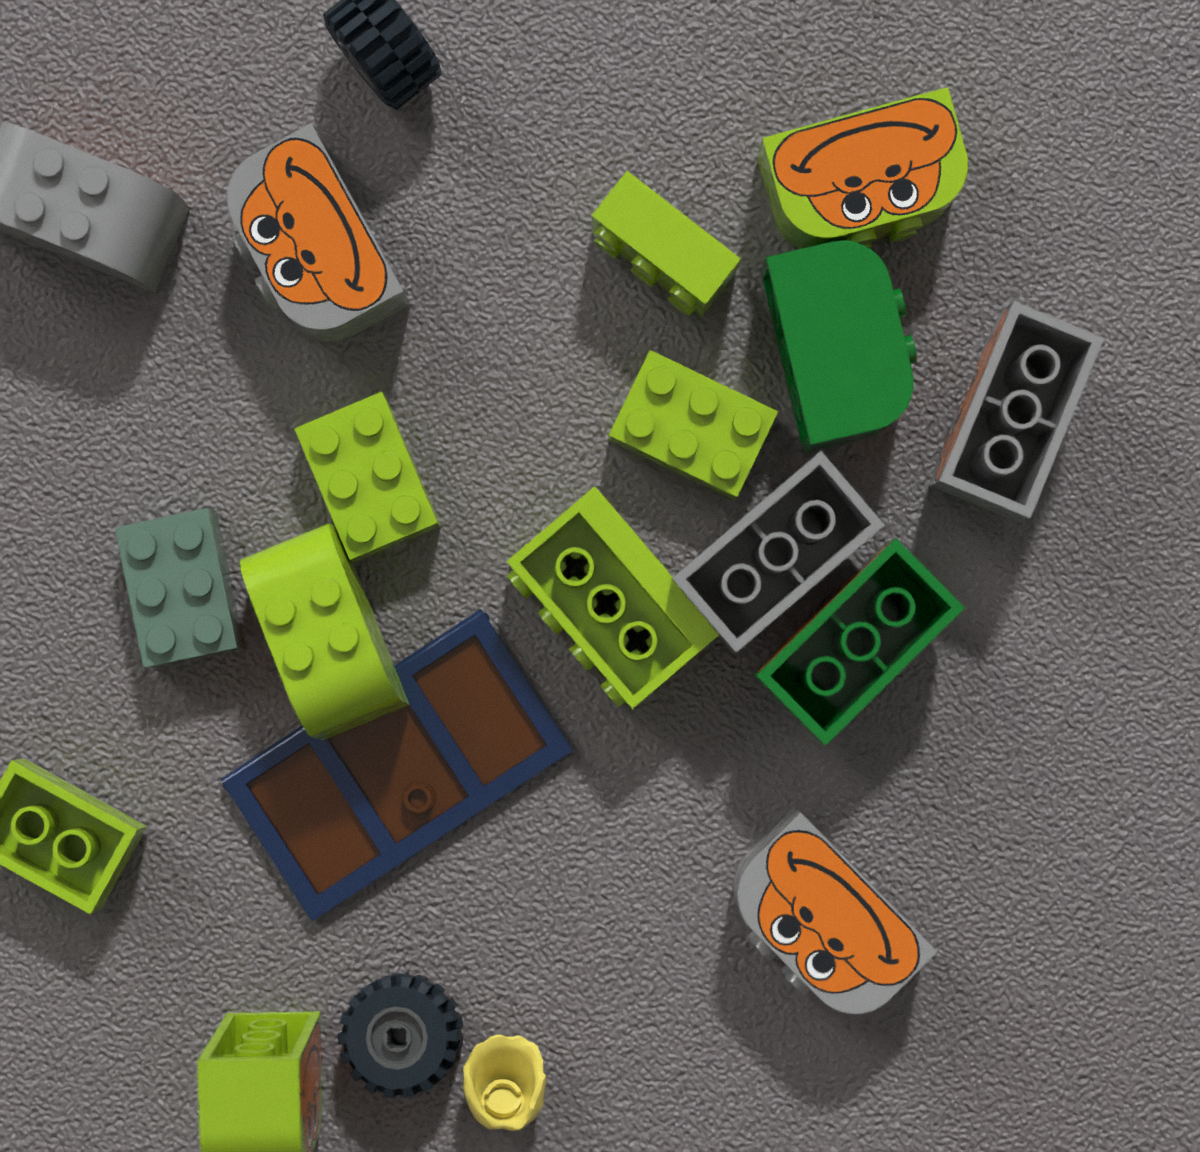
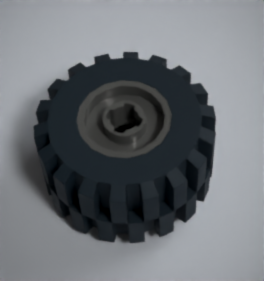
(383, 48)
(400, 1035)

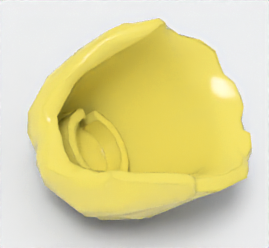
(504, 1082)

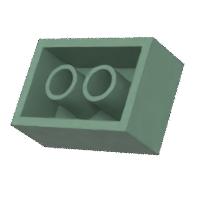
(179, 588)

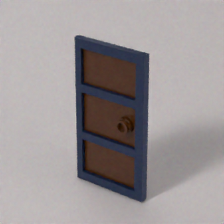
(384, 790)

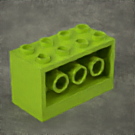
(617, 566)

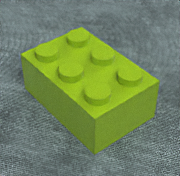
(663, 245)
(692, 425)
(367, 477)
(63, 836)

